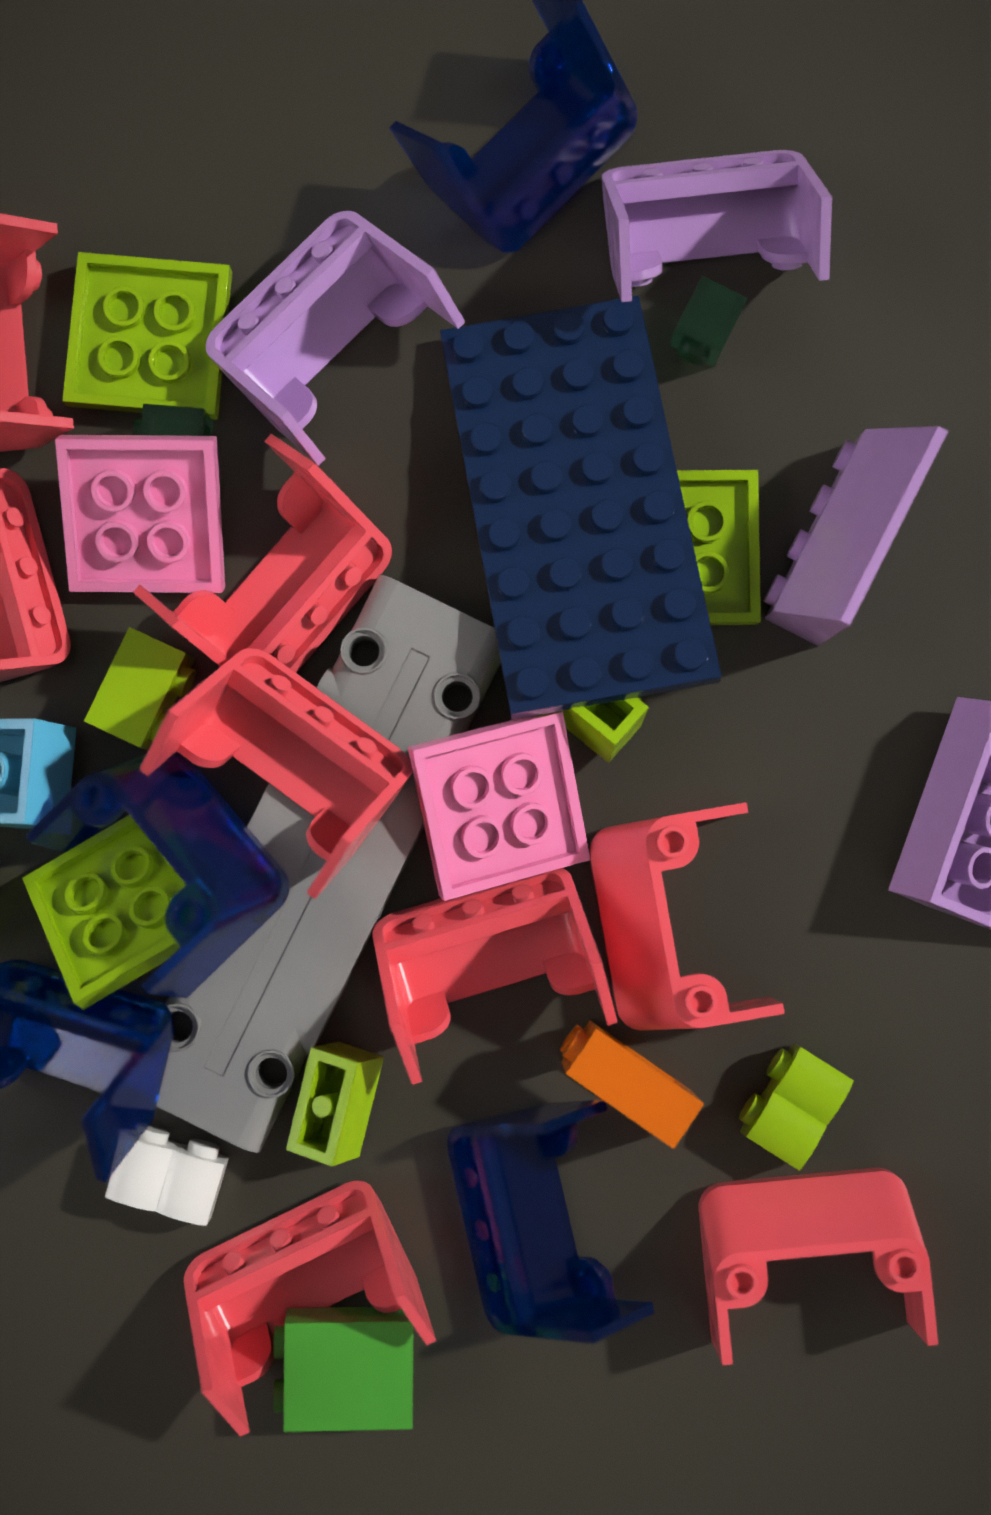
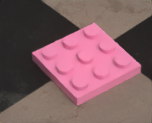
(141, 513)
(499, 804)

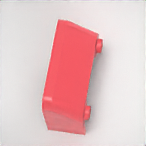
(23, 418)
(300, 584)
(30, 609)
(293, 742)
(639, 932)
(479, 945)
(810, 1217)
(292, 1261)

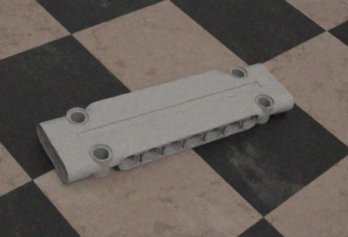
(292, 971)

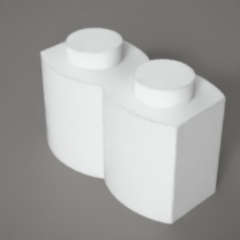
(170, 1177)

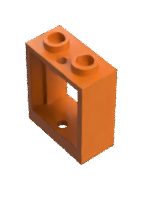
(629, 1082)

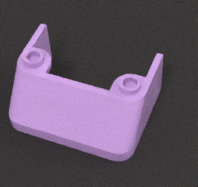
(716, 210)
(313, 310)

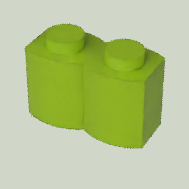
(794, 1105)

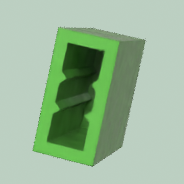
(344, 1370)

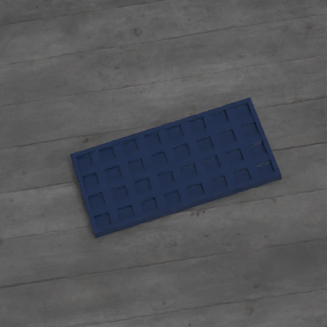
(578, 508)

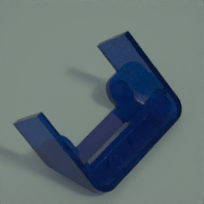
(547, 147)
(226, 869)
(109, 1047)
(523, 1231)

